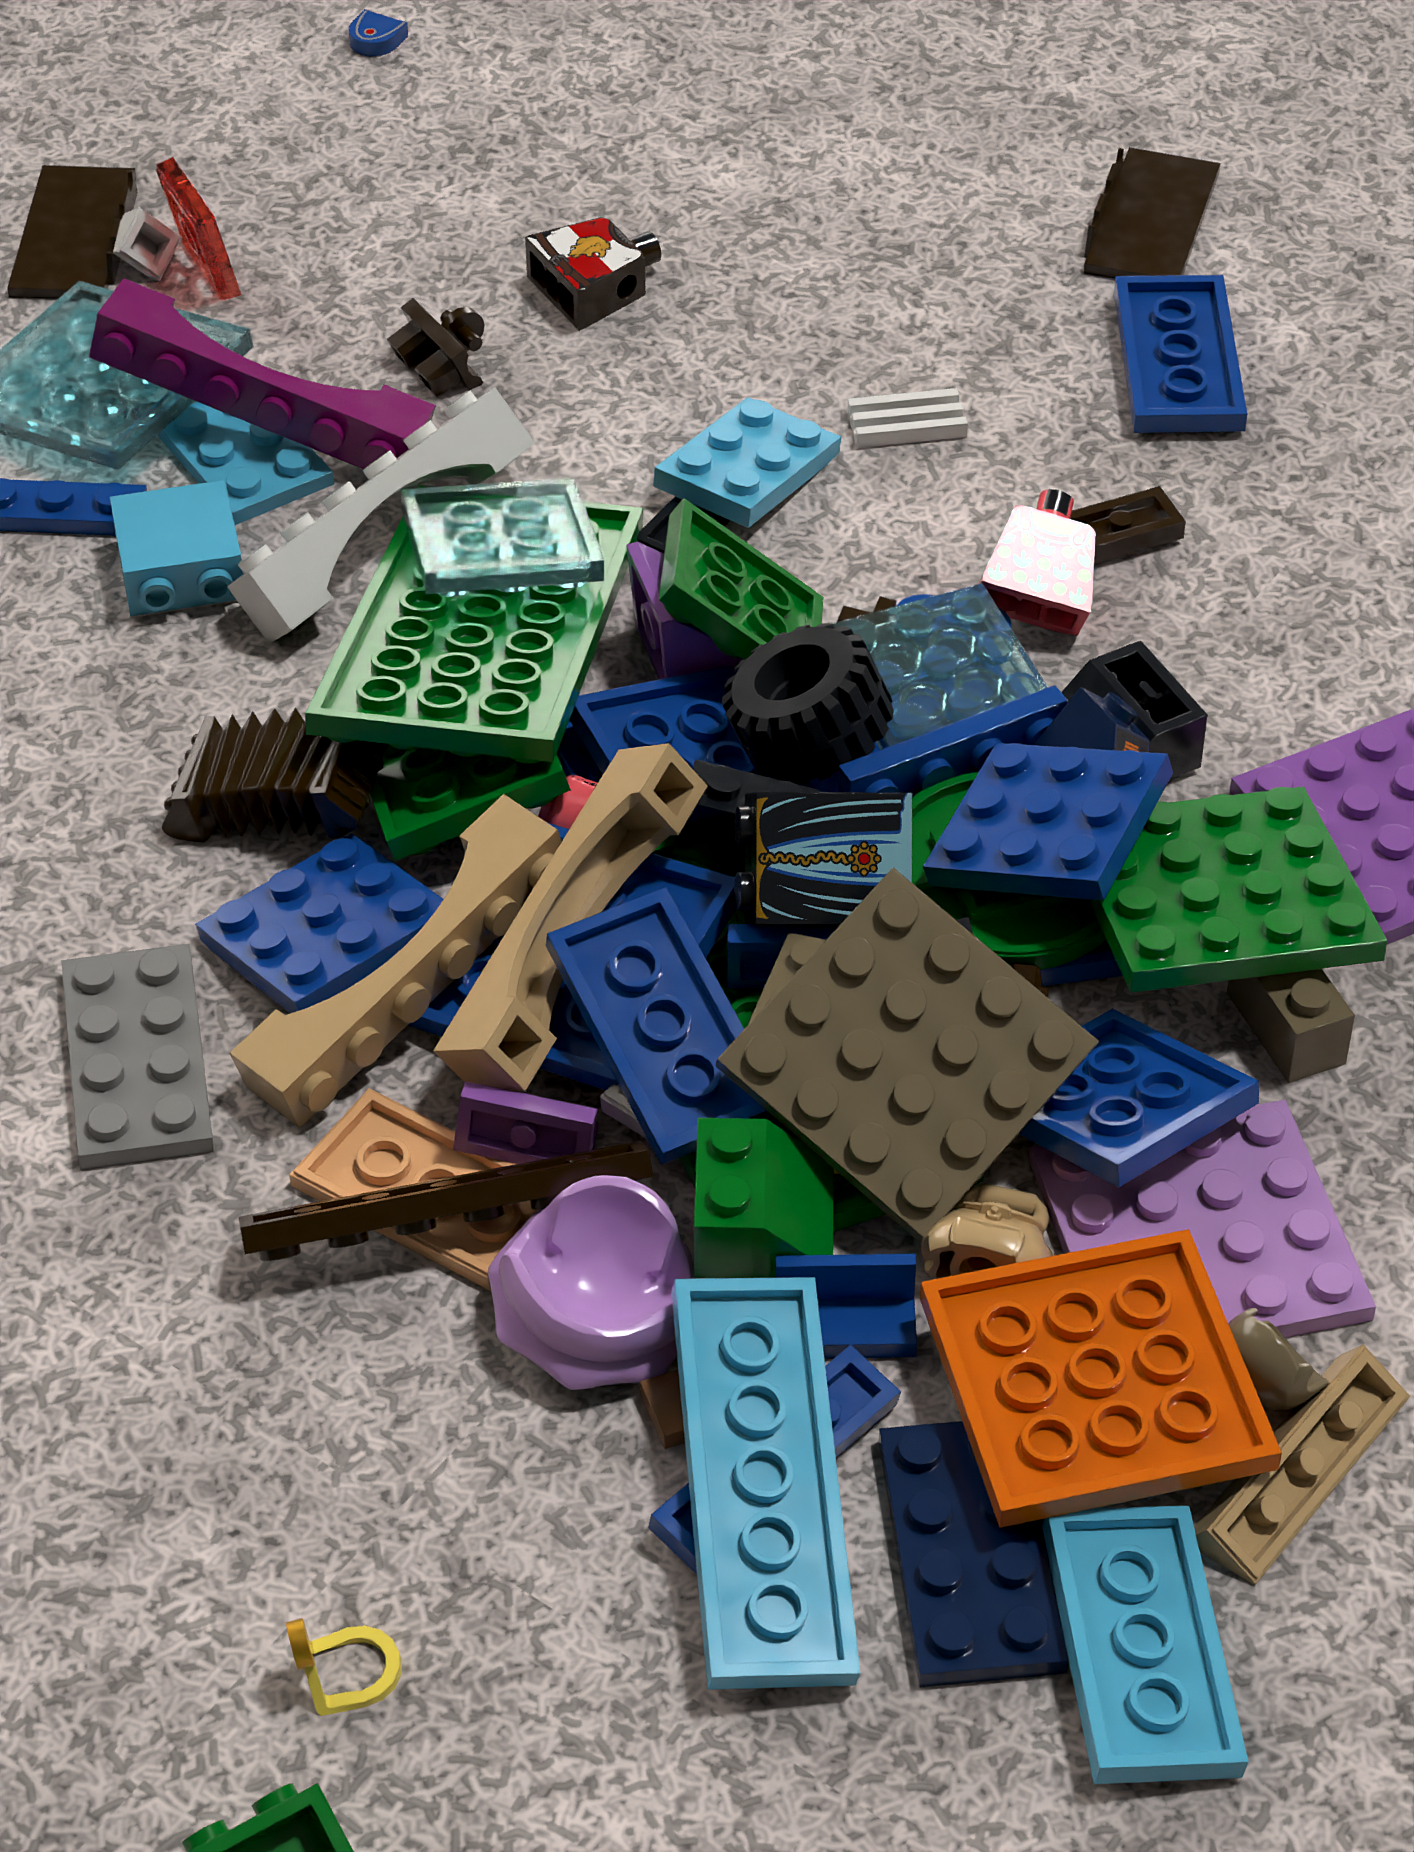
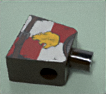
(590, 268)

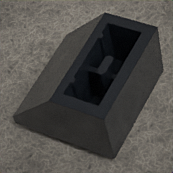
(1163, 706)

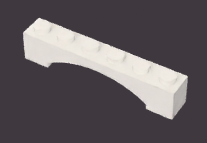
(292, 581)

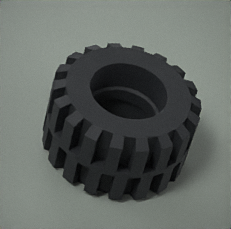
(808, 703)

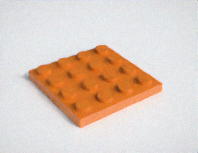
(1097, 1378)

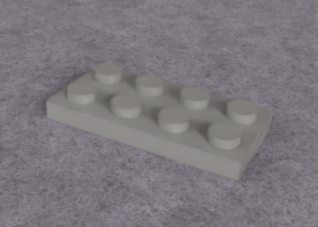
(136, 1057)

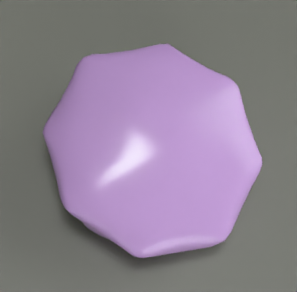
(593, 1284)

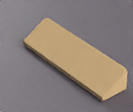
(1318, 1447)

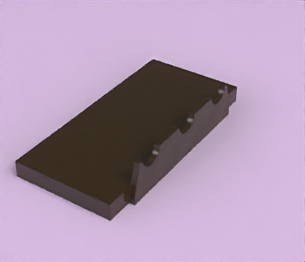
(1149, 214)
(72, 230)

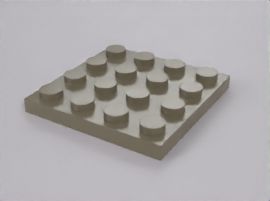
(906, 1054)

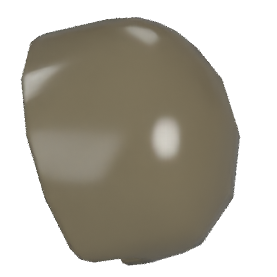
(1275, 1367)

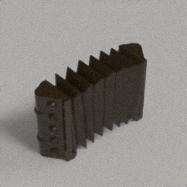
(270, 776)

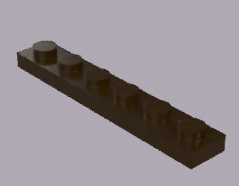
(417, 1205)

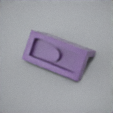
(521, 1125)

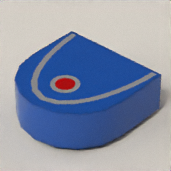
(376, 34)

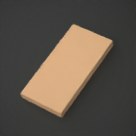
(393, 1146)

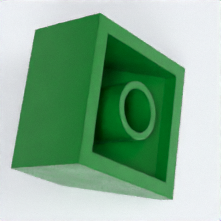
(757, 1199)

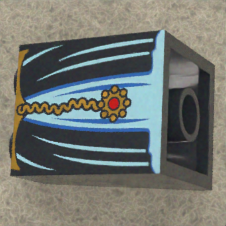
(818, 852)

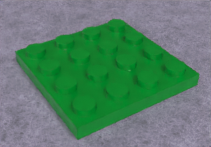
(1235, 894)

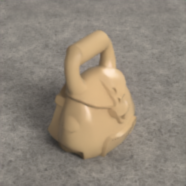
(986, 1231)

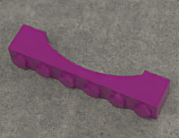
(152, 341)

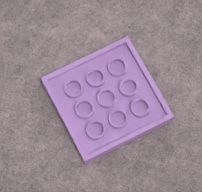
(1250, 1210)

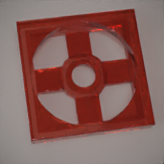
(198, 229)

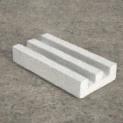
(907, 418)

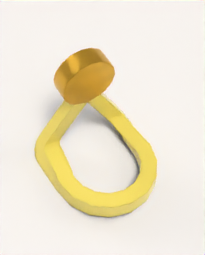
(341, 1702)

